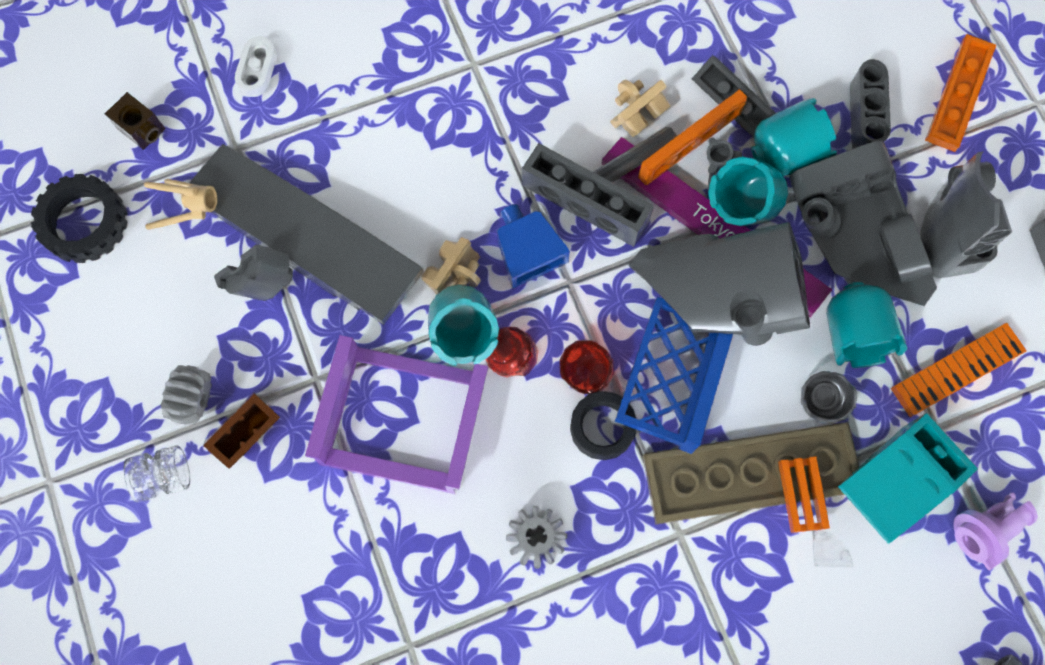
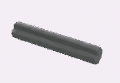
(635, 156)

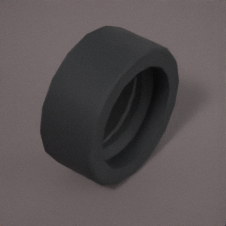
(587, 447)

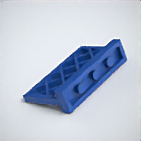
(701, 390)

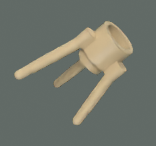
(195, 197)

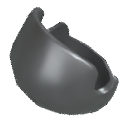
(828, 397)

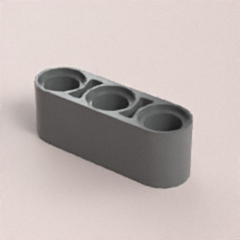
(873, 95)

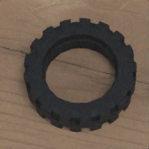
(58, 197)

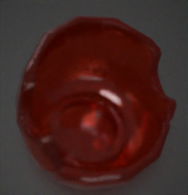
(514, 353)
(586, 366)

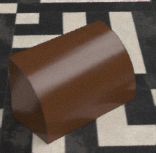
(241, 430)

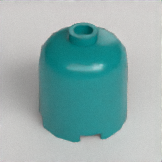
(794, 137)
(748, 192)
(462, 325)
(864, 326)

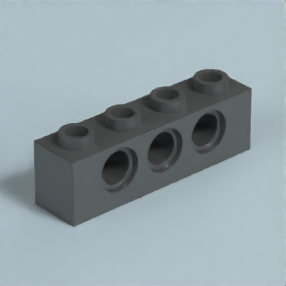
(586, 194)

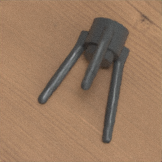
(718, 154)

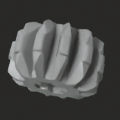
(186, 394)
(539, 549)

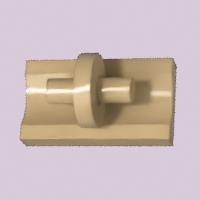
(651, 99)
(457, 269)

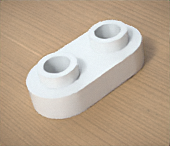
(255, 69)

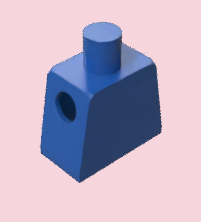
(529, 246)

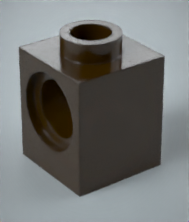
(127, 113)

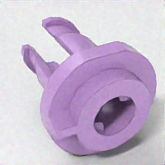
(987, 534)

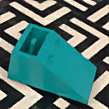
(907, 477)

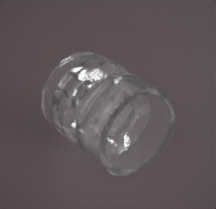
(164, 472)

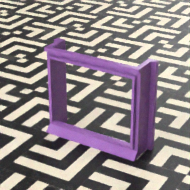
(333, 403)

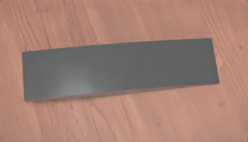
(318, 239)

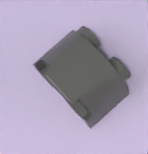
(259, 275)

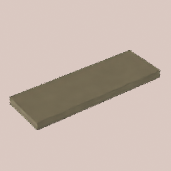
(744, 472)

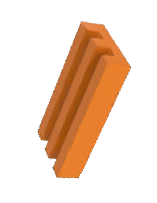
(817, 494)

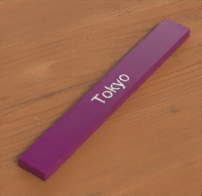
(697, 214)

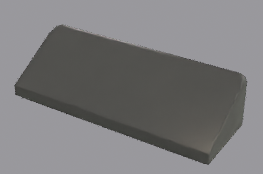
(721, 83)

